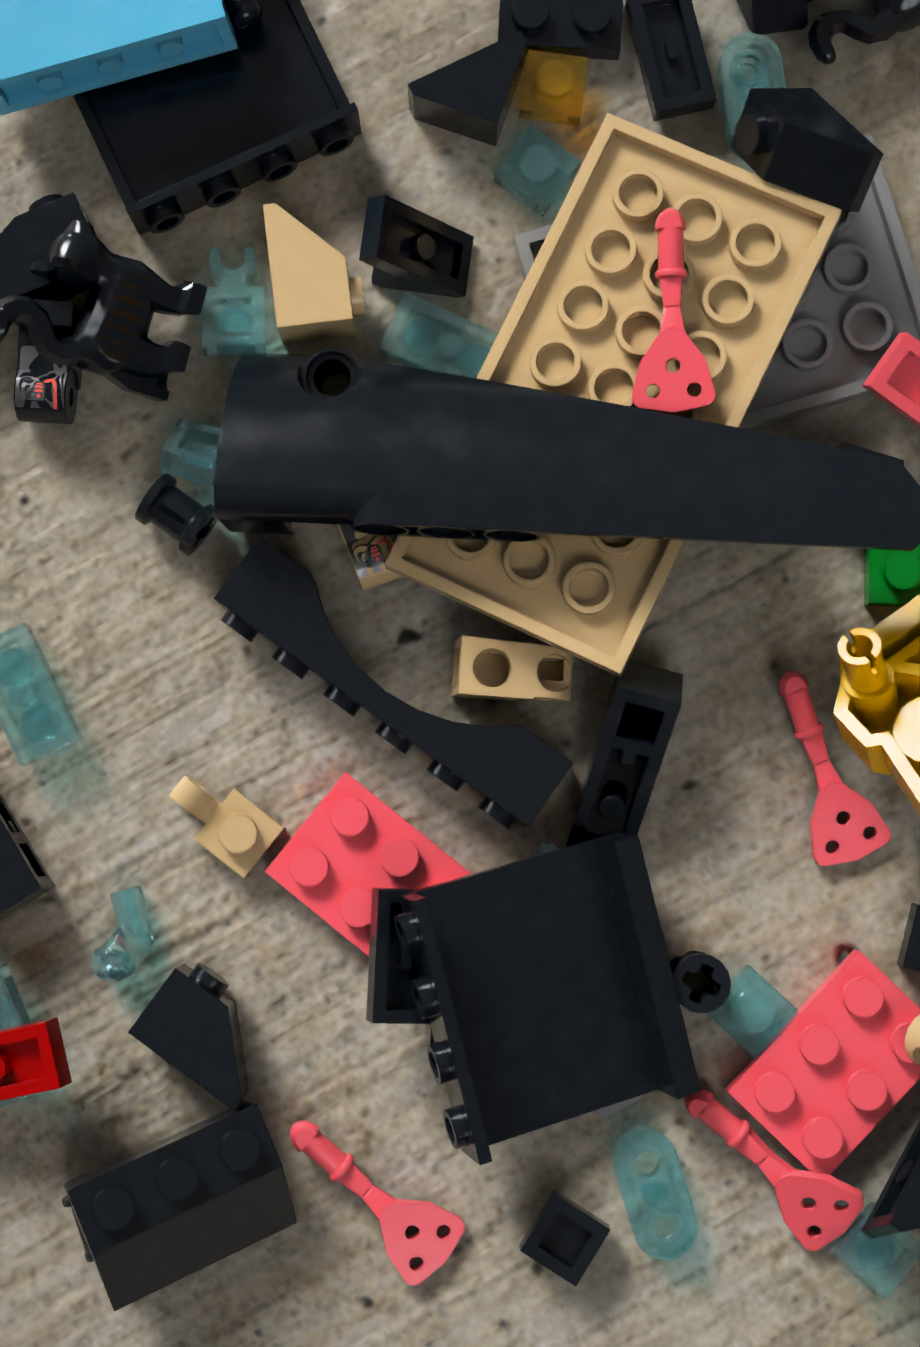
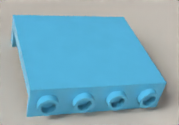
(87, 44)

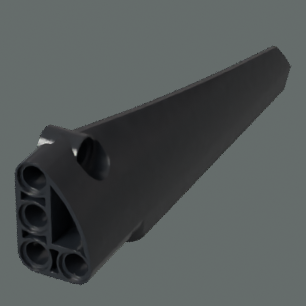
(512, 462)

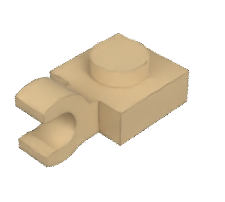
(233, 829)

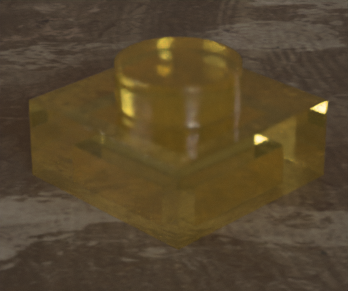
(553, 87)

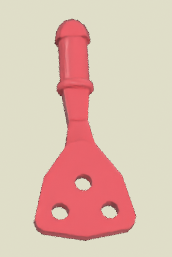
(672, 339)
(832, 793)
(789, 1183)
(393, 1213)

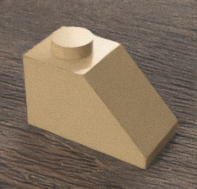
(309, 282)

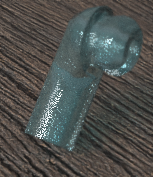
(129, 941)

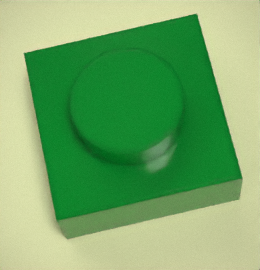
(891, 577)

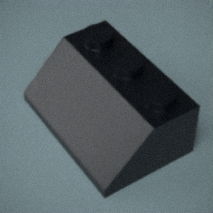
(182, 1203)

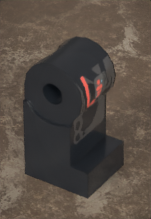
(41, 387)

